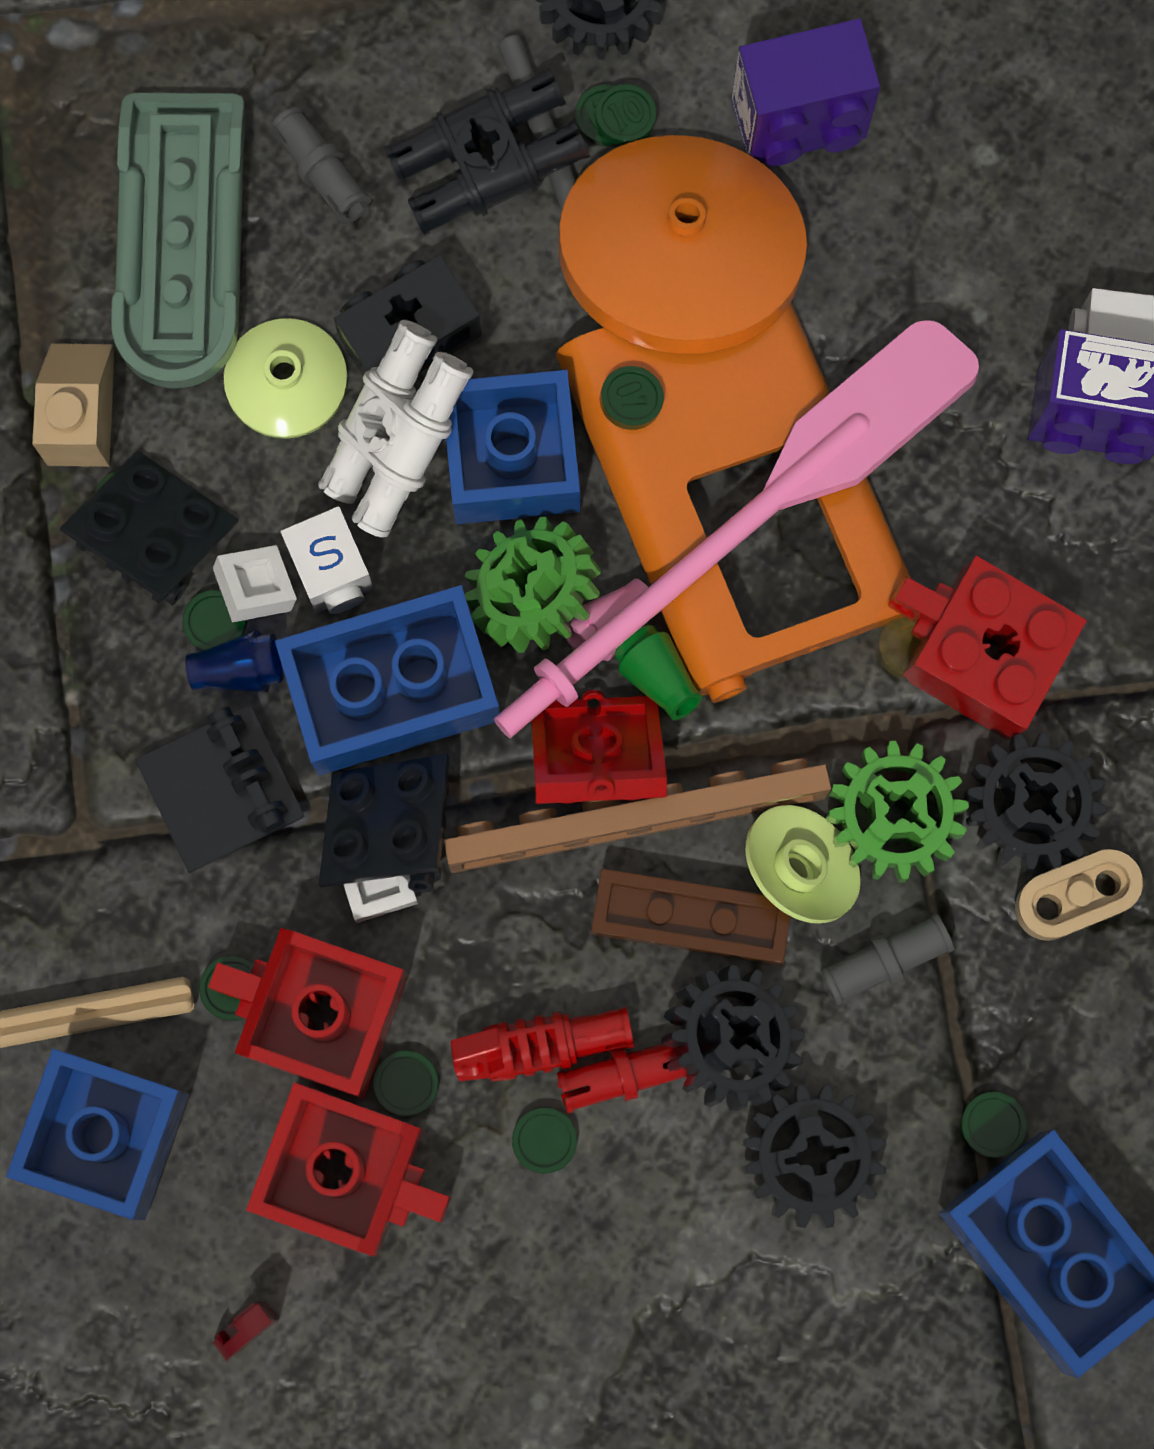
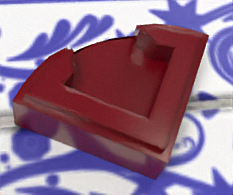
(244, 1329)

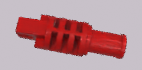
(538, 1044)

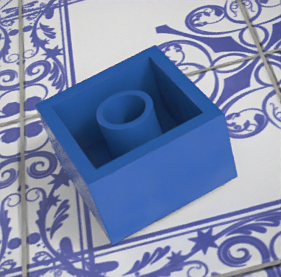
(513, 449)
(97, 1135)

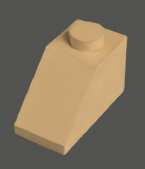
(75, 405)

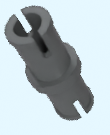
(320, 165)
(887, 959)

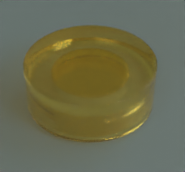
(897, 646)

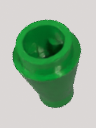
(656, 669)

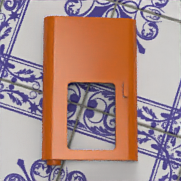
(713, 417)

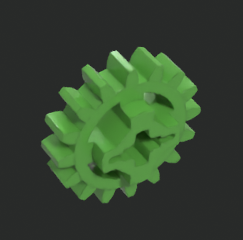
(532, 584)
(877, 793)

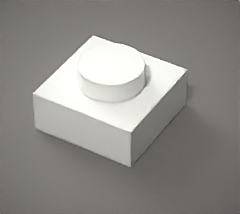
(254, 583)
(379, 897)

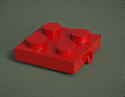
(598, 750)

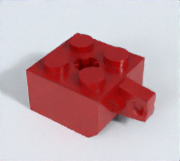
(952, 659)
(277, 1002)
(382, 1180)

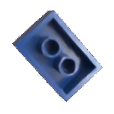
(388, 680)
(1057, 1252)

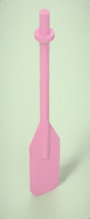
(824, 454)

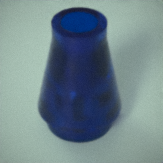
(238, 664)

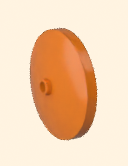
(681, 244)

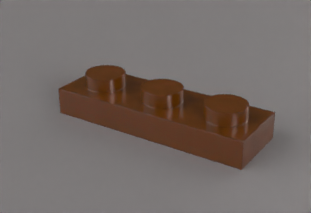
(690, 917)

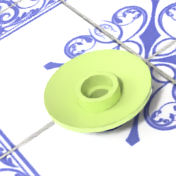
(292, 404)
(799, 866)

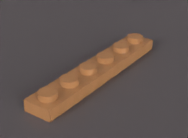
(608, 821)

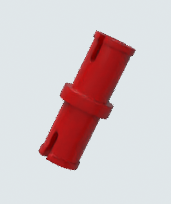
(618, 1076)

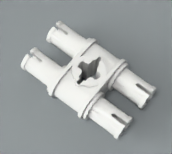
(395, 428)

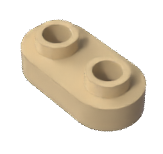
(1076, 894)

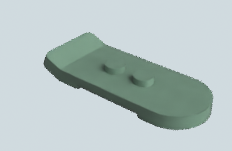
(178, 234)

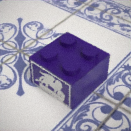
(805, 92)
(1095, 397)

